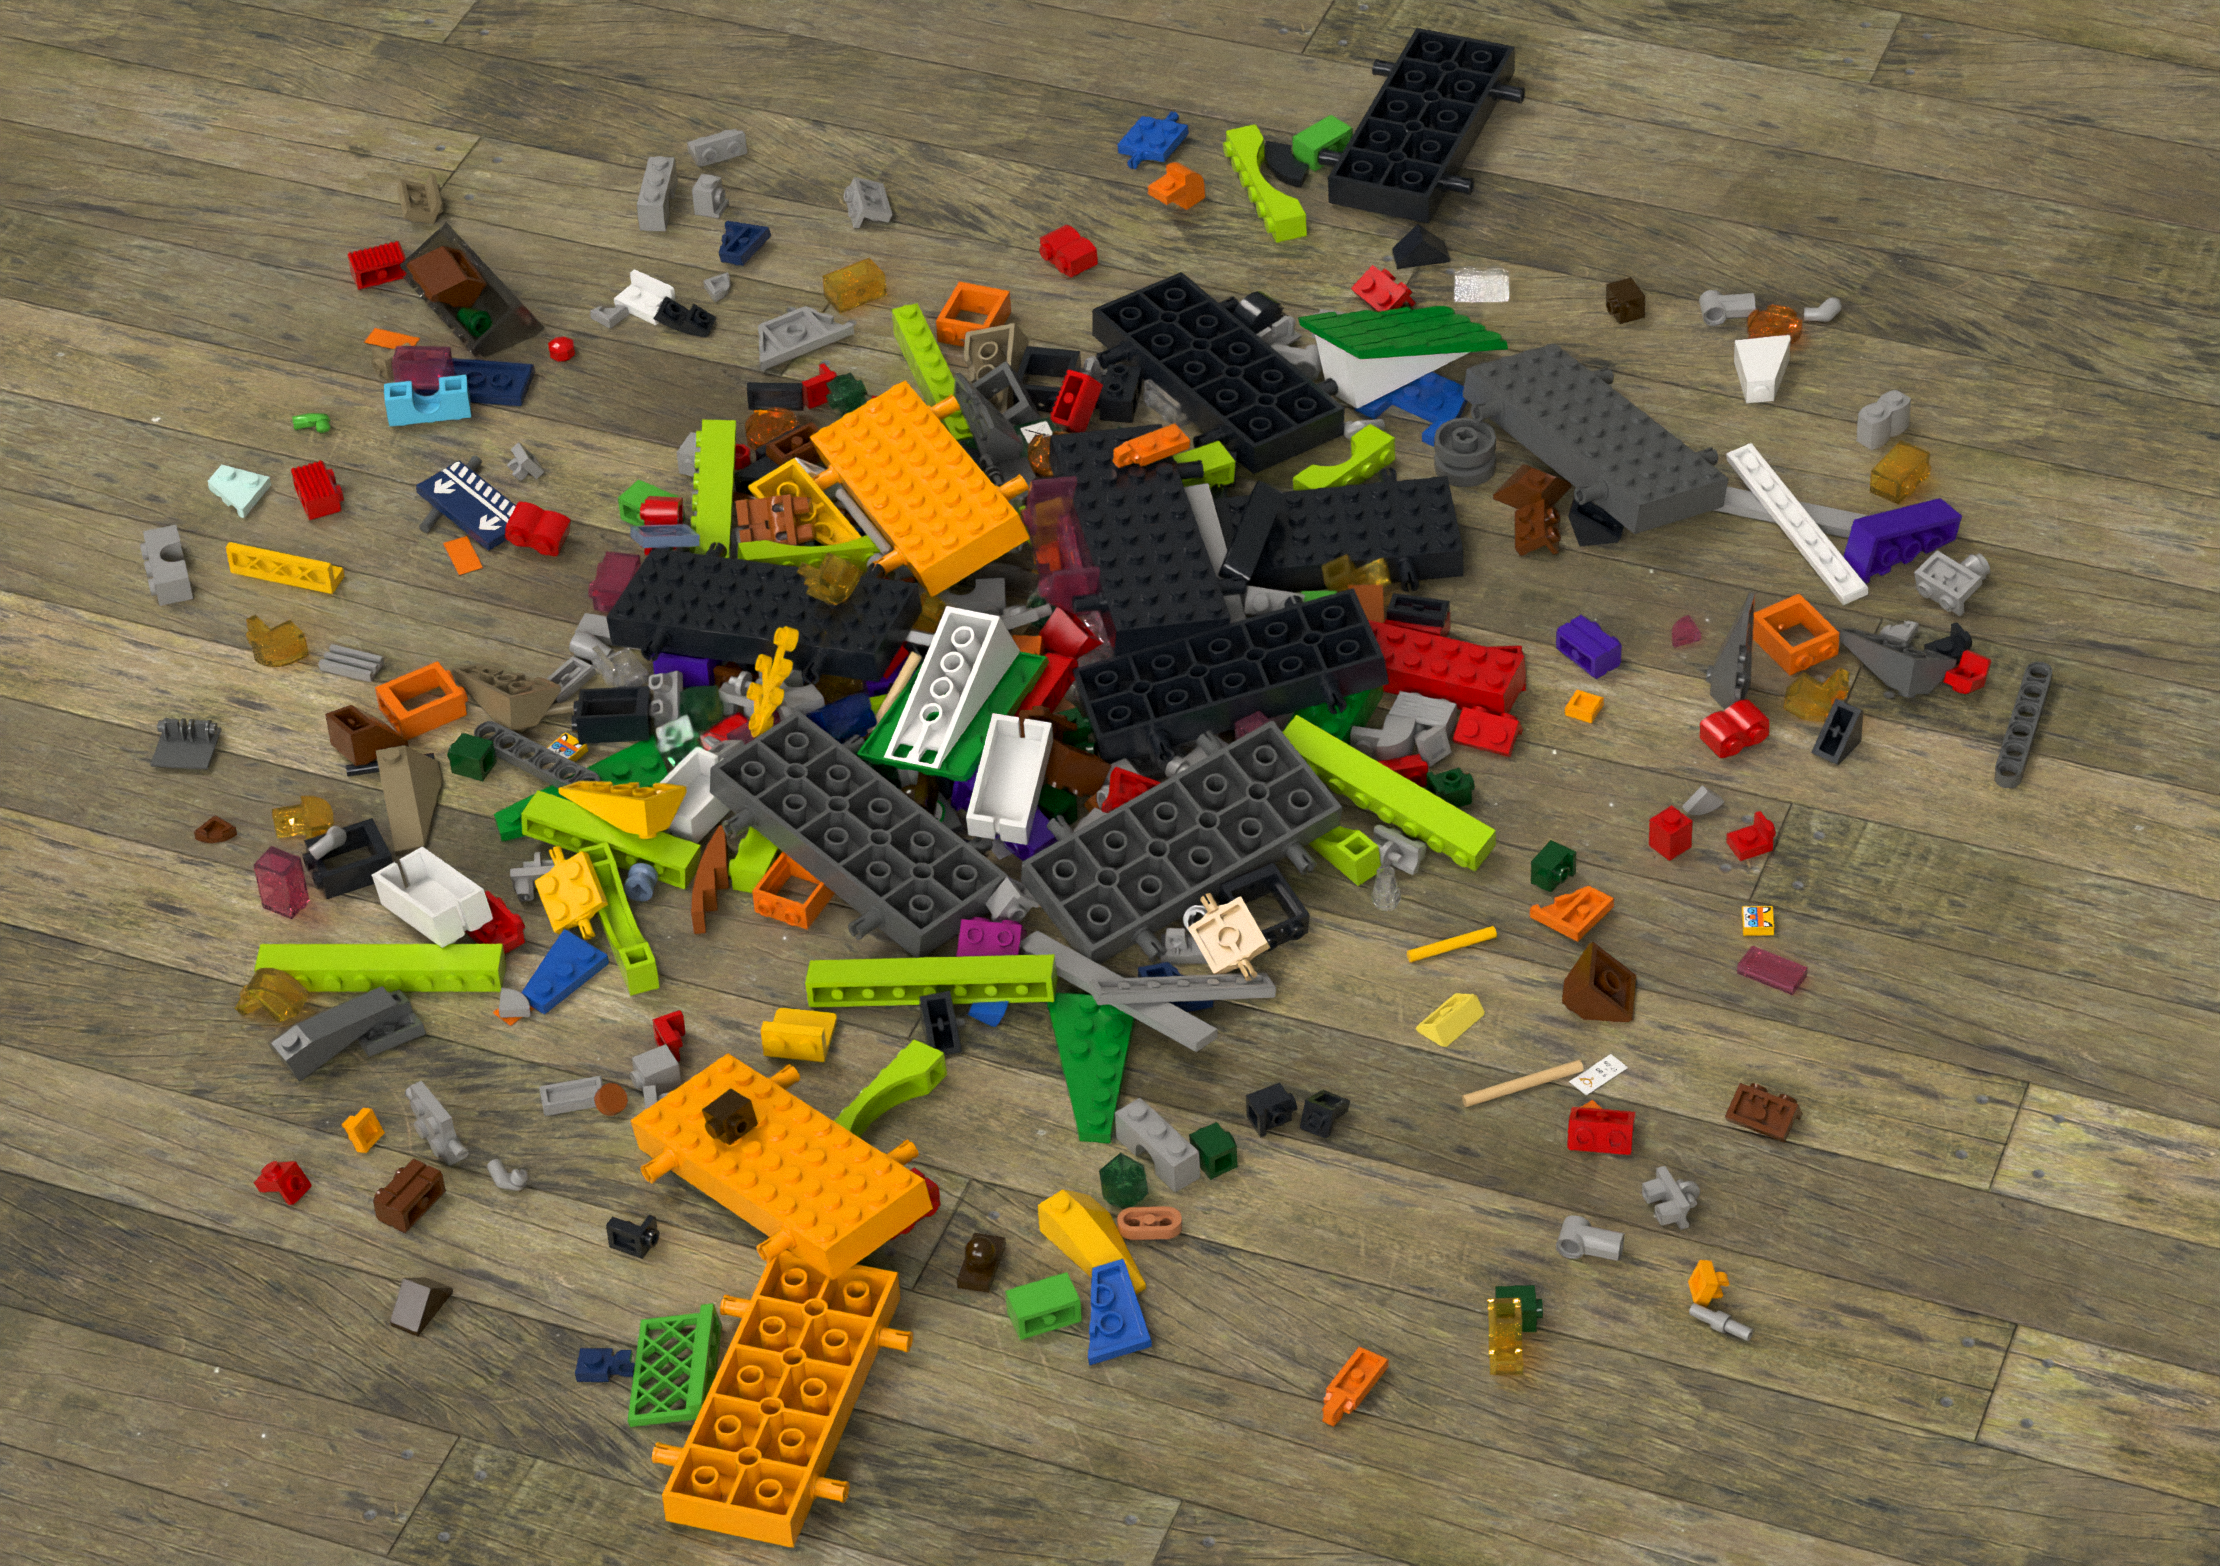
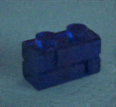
(845, 717)

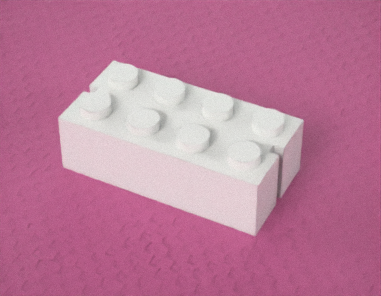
(1009, 779)
(437, 899)

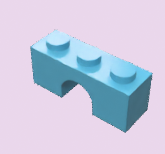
(408, 407)

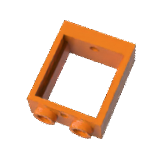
(975, 299)
(1785, 615)
(427, 716)
(783, 909)

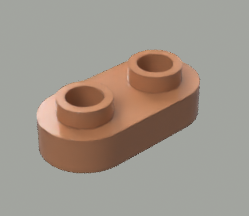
(1149, 1223)

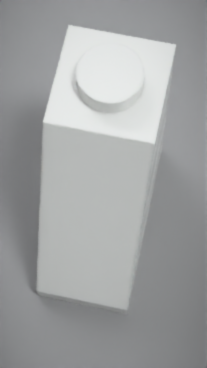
(1761, 366)

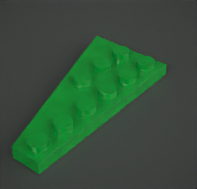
(633, 764)
(1093, 1057)

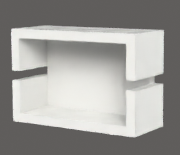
(699, 808)

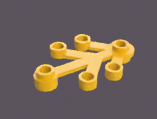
(764, 706)

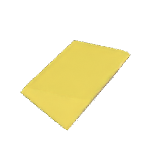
(1451, 1019)

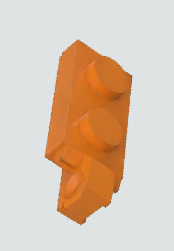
(1151, 447)
(1352, 1384)

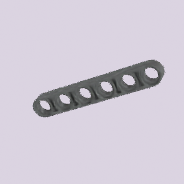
(2023, 724)
(535, 763)

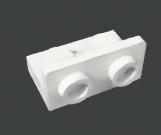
(644, 296)

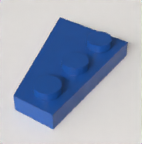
(563, 971)
(1116, 1317)

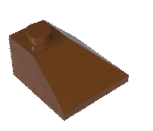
(1529, 486)
(1600, 987)

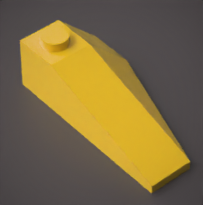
(792, 479)
(628, 806)
(1085, 1233)

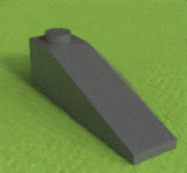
(987, 425)
(1897, 664)
(322, 1036)

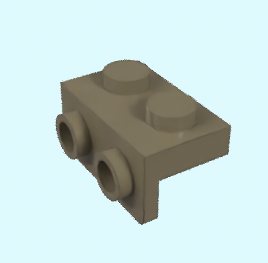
(420, 201)

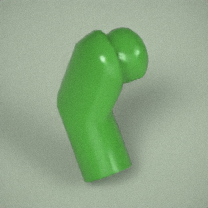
(308, 420)

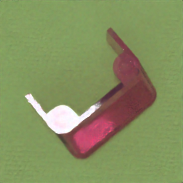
(1055, 543)

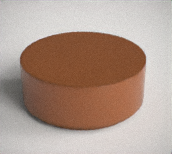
(610, 1099)

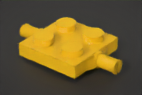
(571, 892)

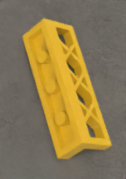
(283, 568)

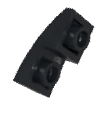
(692, 321)

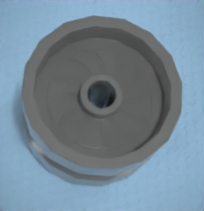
(1465, 452)

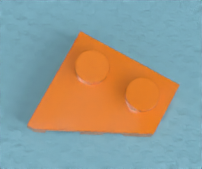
(1575, 912)

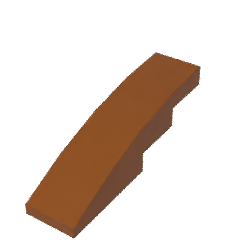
(710, 876)

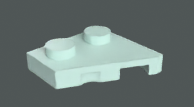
(238, 487)

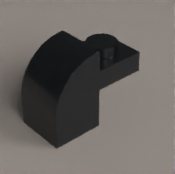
(1258, 311)

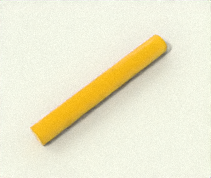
(1451, 944)

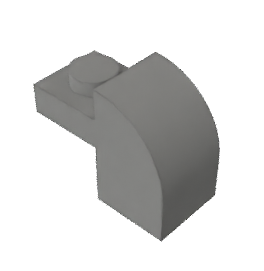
(1391, 742)

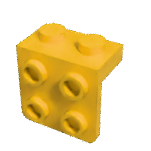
(798, 1034)

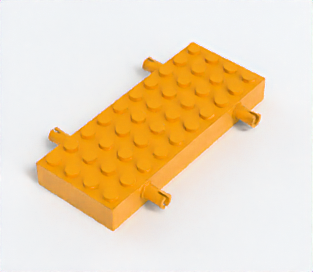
(920, 488)
(789, 1175)
(781, 1400)

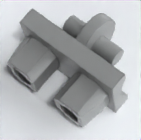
(735, 694)
(666, 697)
(1398, 850)
(524, 877)
(1676, 1197)

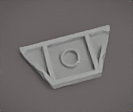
(797, 334)

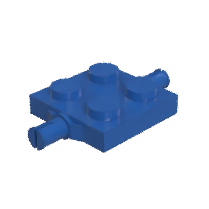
(1152, 139)

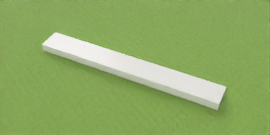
(1797, 524)

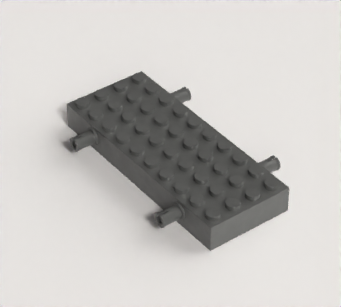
(1595, 438)
(856, 834)
(1180, 841)

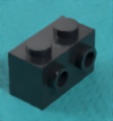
(1120, 393)

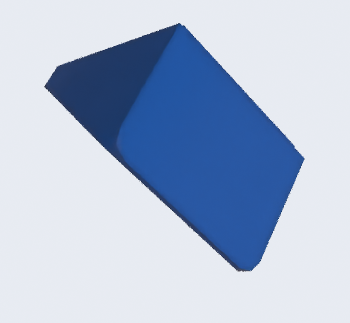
(988, 1012)

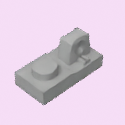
(1180, 948)

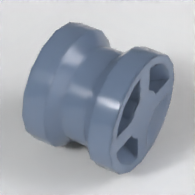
(640, 882)

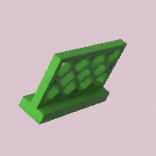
(702, 1364)

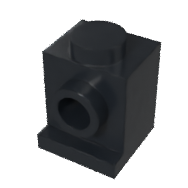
(1269, 1108)

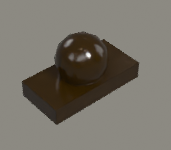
(924, 793)
(981, 1262)

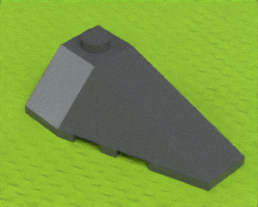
(1733, 664)

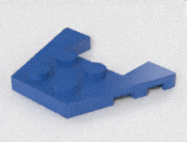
(1427, 397)

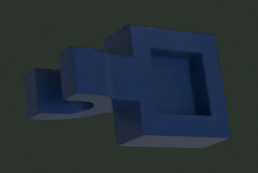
(600, 1364)

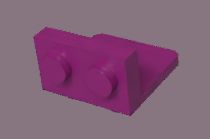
(989, 938)

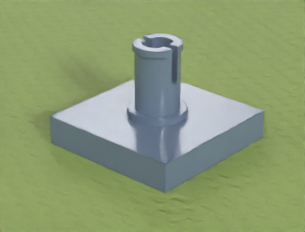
(664, 536)

